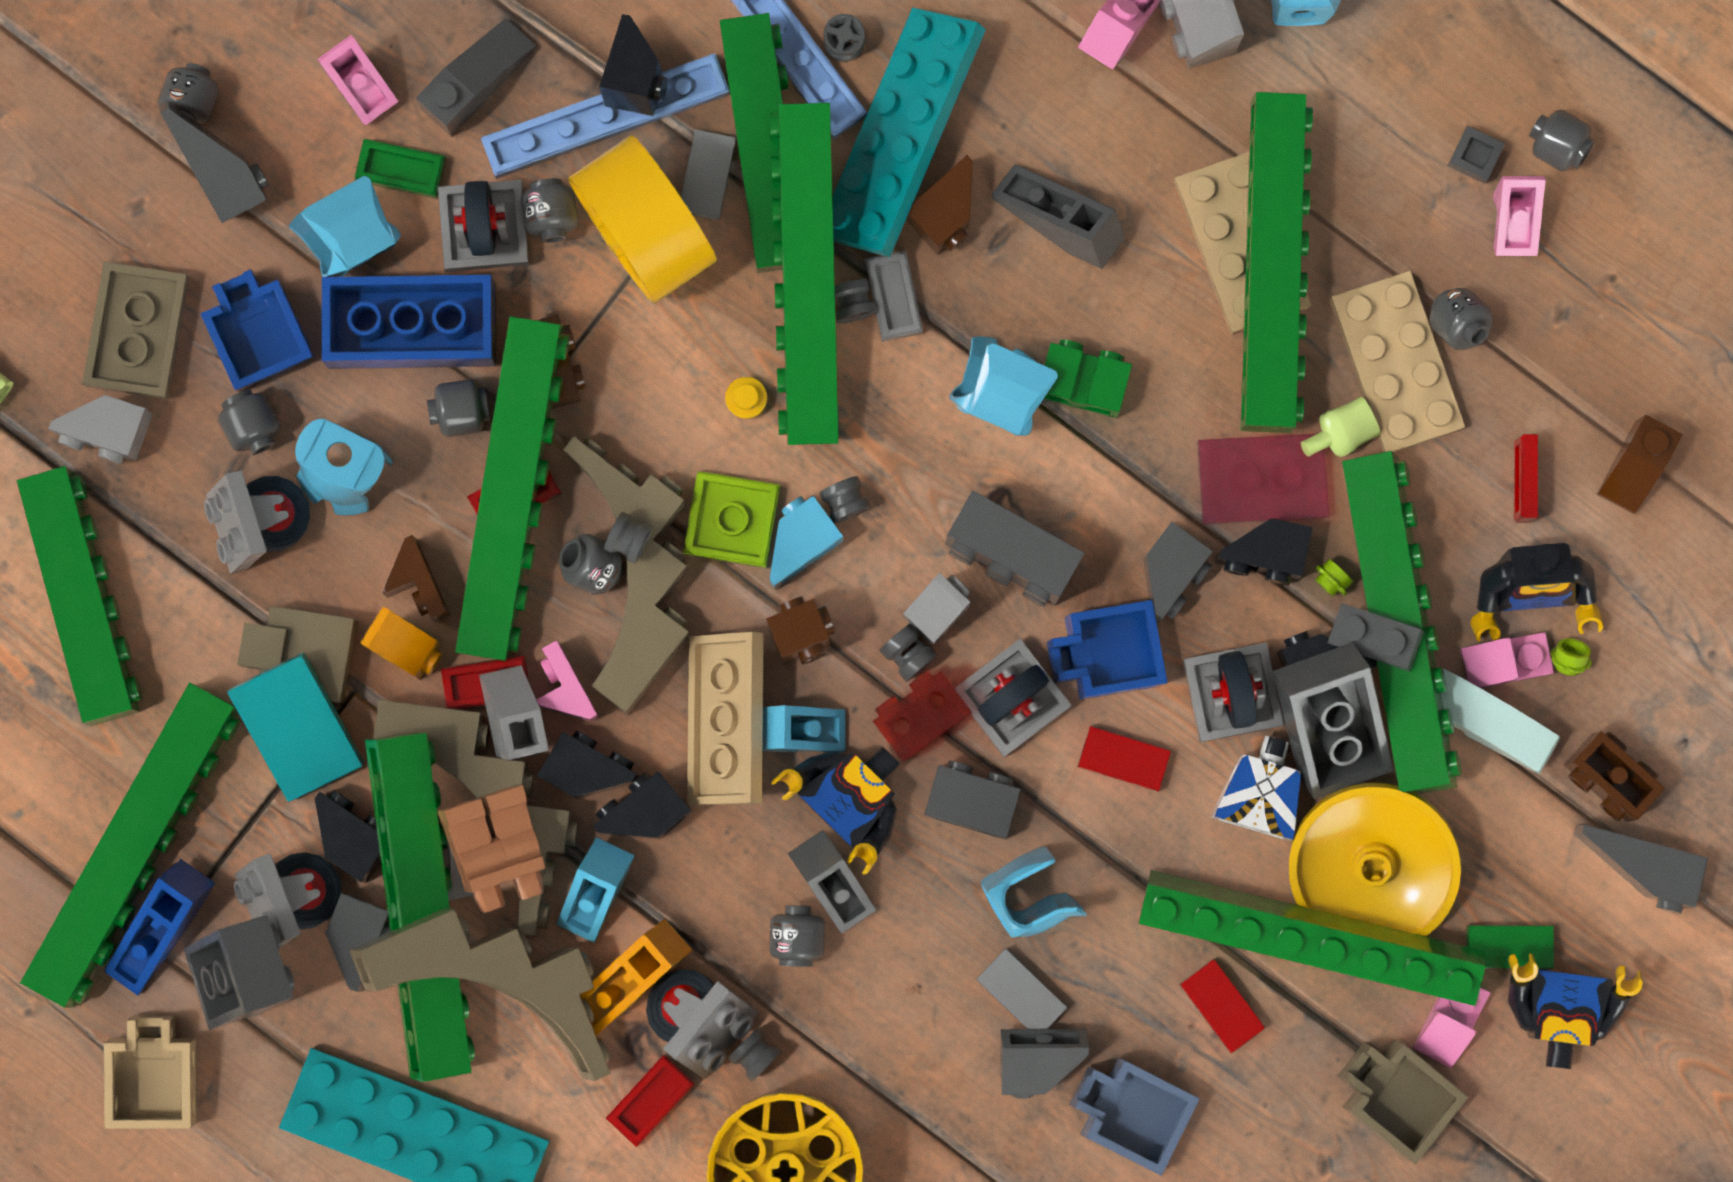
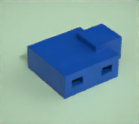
(255, 330)
(1109, 651)

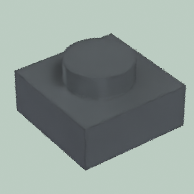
(1476, 154)

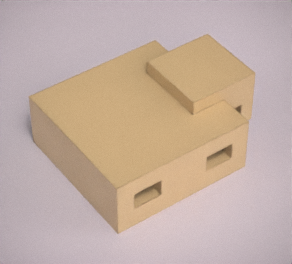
(150, 1076)

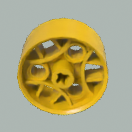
(642, 218)
(785, 1145)

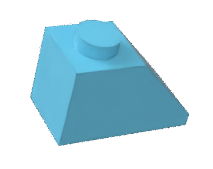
(801, 539)
(803, 729)
(595, 889)

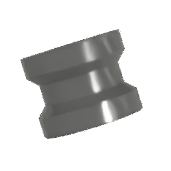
(846, 29)
(853, 301)
(845, 499)
(628, 537)
(754, 1054)

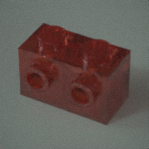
(924, 720)

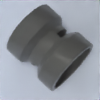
(915, 659)

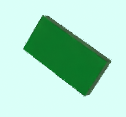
(401, 168)
(1503, 941)

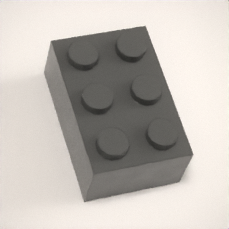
(1012, 549)
(1333, 720)
(239, 971)

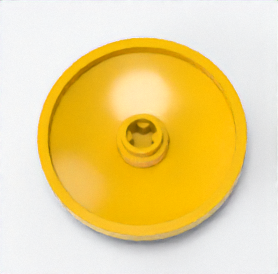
(1376, 858)

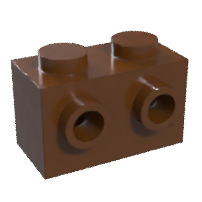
(801, 631)
(1614, 776)

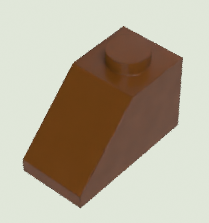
(944, 209)
(1639, 463)

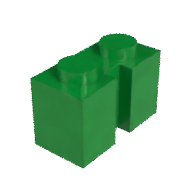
(1087, 380)

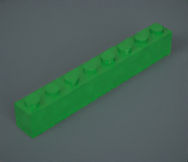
(1274, 263)
(807, 273)
(510, 489)
(1394, 590)
(130, 847)
(414, 888)
(1313, 937)

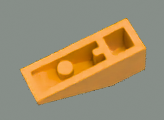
(402, 644)
(634, 973)

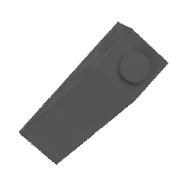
(474, 76)
(220, 169)
(1061, 215)
(1652, 869)

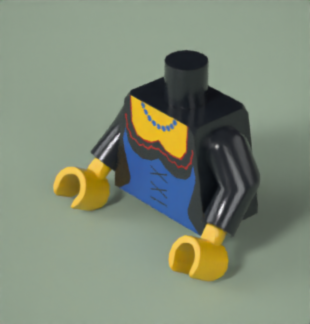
(1536, 579)
(848, 798)
(1567, 1006)

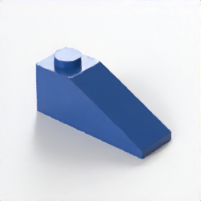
(159, 925)

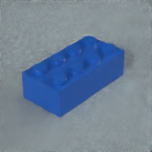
(408, 321)

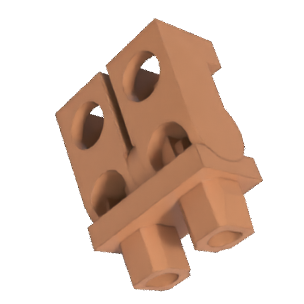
(491, 861)

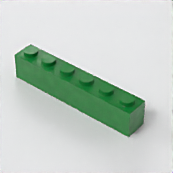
(755, 93)
(79, 596)

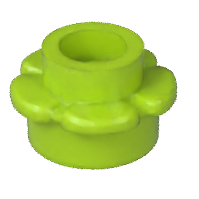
(1333, 578)
(1571, 656)

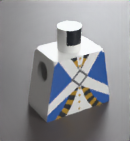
(1262, 793)

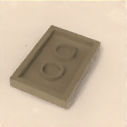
(135, 330)

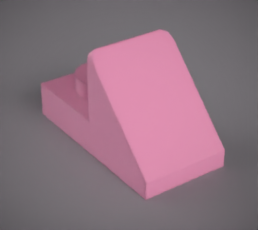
(357, 80)
(1518, 215)
(1507, 660)
(571, 696)
(1449, 1029)

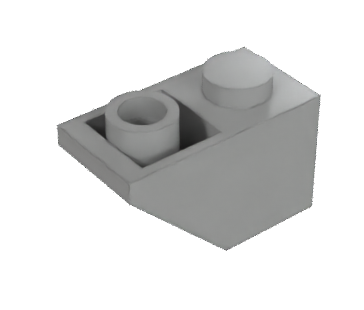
(105, 424)
(938, 608)
(513, 714)

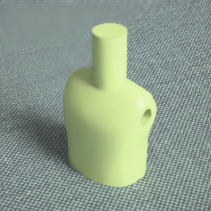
(1344, 429)

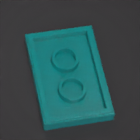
(295, 727)

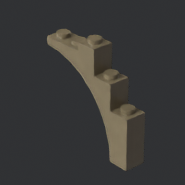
(647, 634)
(457, 742)
(501, 960)

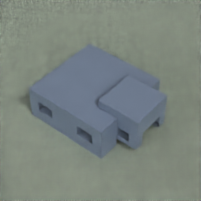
(1134, 1113)

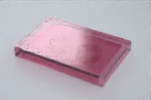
(1261, 480)

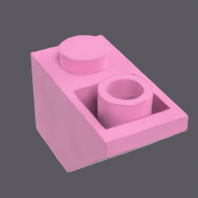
(1116, 29)

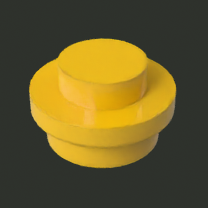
(746, 398)

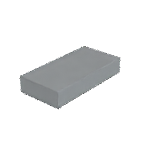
(708, 174)
(893, 296)
(1021, 992)

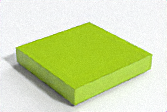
(731, 519)

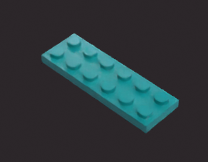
(902, 129)
(405, 1127)

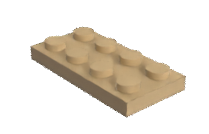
(1217, 213)
(1397, 362)
(725, 719)

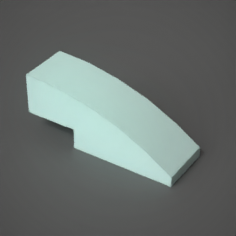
(1497, 724)

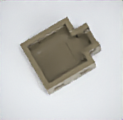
(289, 632)
(1400, 1098)

